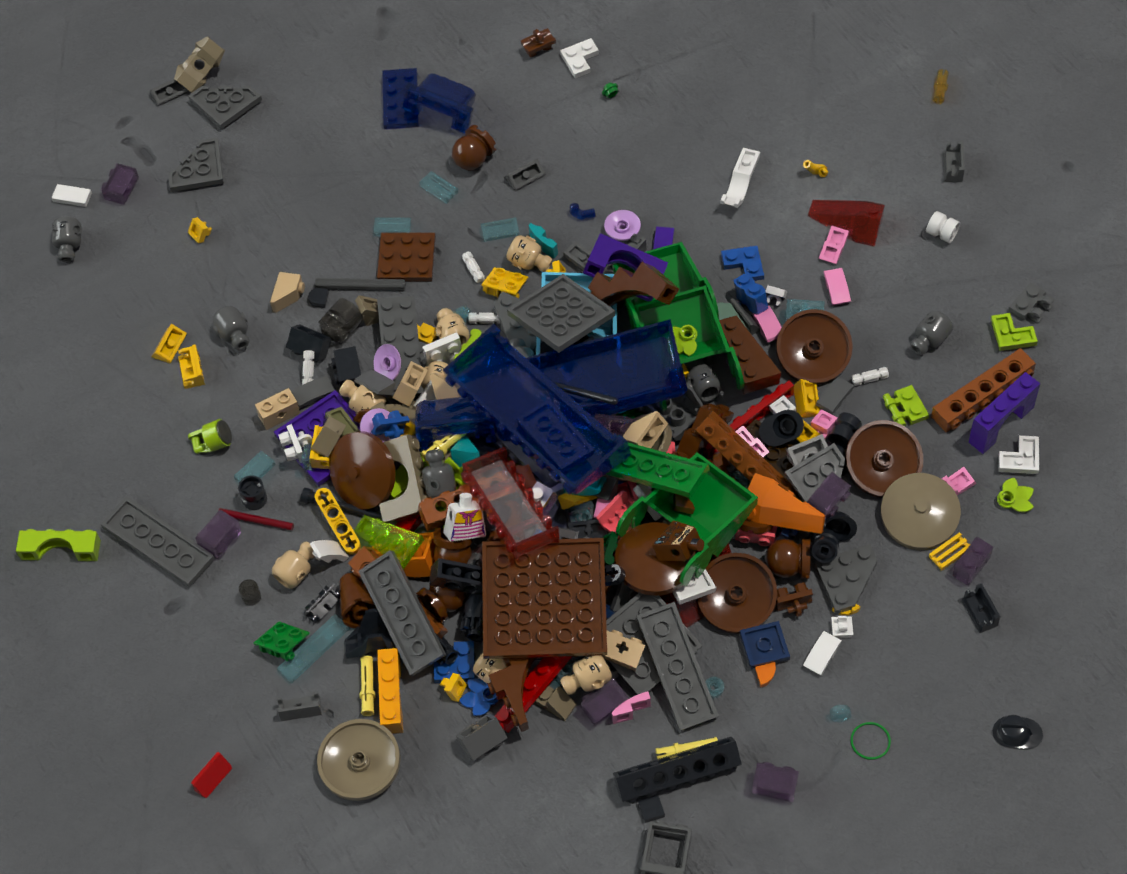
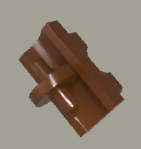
(538, 41)
(796, 601)

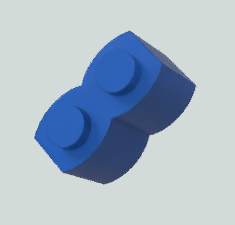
(751, 294)

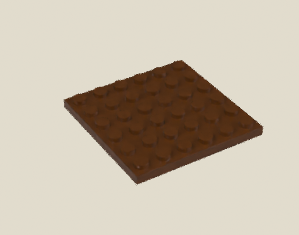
(544, 600)

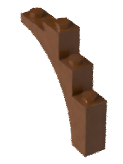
(625, 284)
(692, 440)
(509, 685)

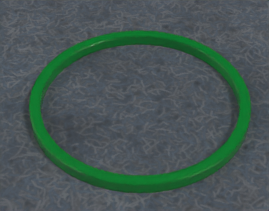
(870, 723)

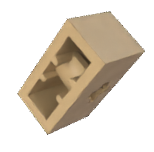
(277, 408)
(630, 657)

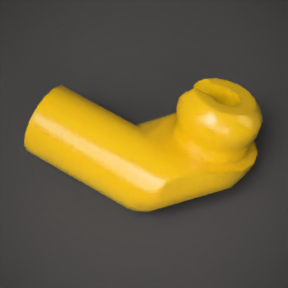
(816, 168)

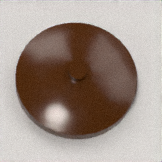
(814, 346)
(882, 454)
(362, 470)
(642, 567)
(742, 595)

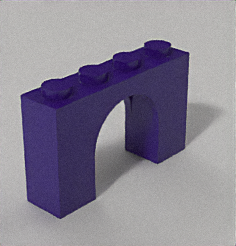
(612, 251)
(1017, 398)

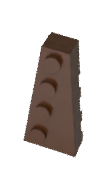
(756, 366)

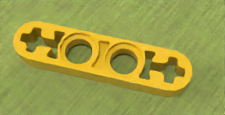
(337, 521)

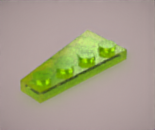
(389, 537)

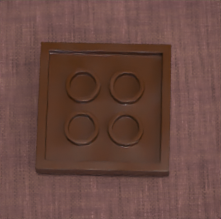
(406, 256)

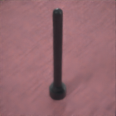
(587, 394)
(308, 496)

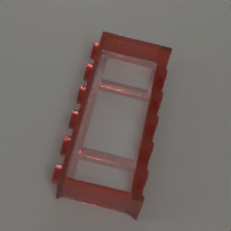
(509, 503)

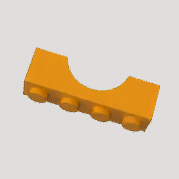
(389, 690)

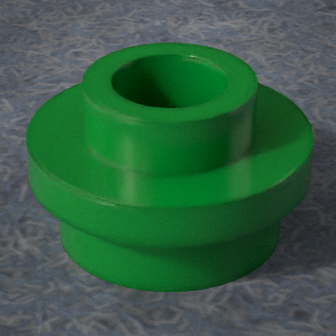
(610, 90)

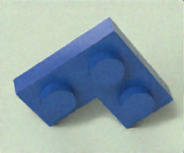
(744, 257)
(462, 665)

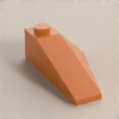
(781, 508)
(423, 558)

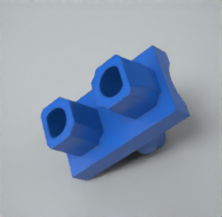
(390, 427)

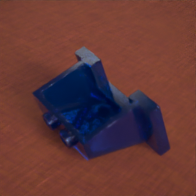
(442, 96)

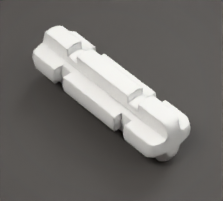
(473, 267)
(483, 318)
(308, 366)
(870, 376)

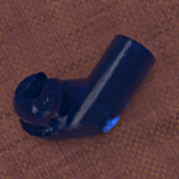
(581, 214)

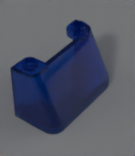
(450, 417)

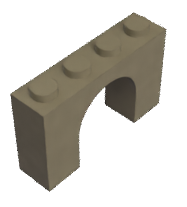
(406, 451)

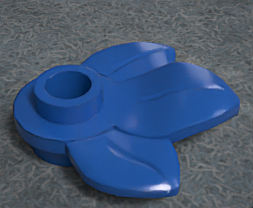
(477, 697)

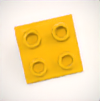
(503, 281)

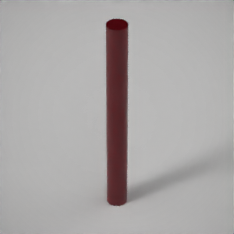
(259, 520)

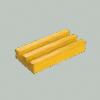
(962, 542)

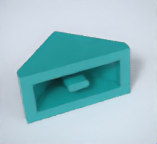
(463, 451)

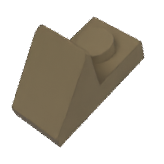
(369, 309)
(328, 437)
(556, 702)

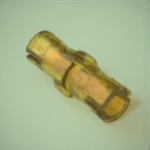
(940, 86)

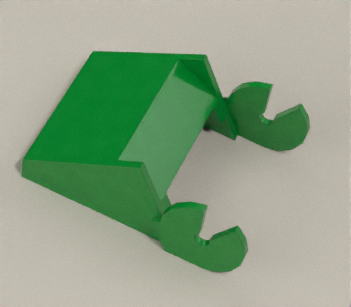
(679, 271)
(694, 309)
(718, 514)

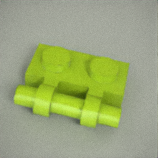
(909, 402)

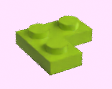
(1011, 337)

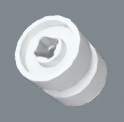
(942, 226)

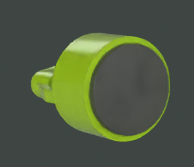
(215, 437)

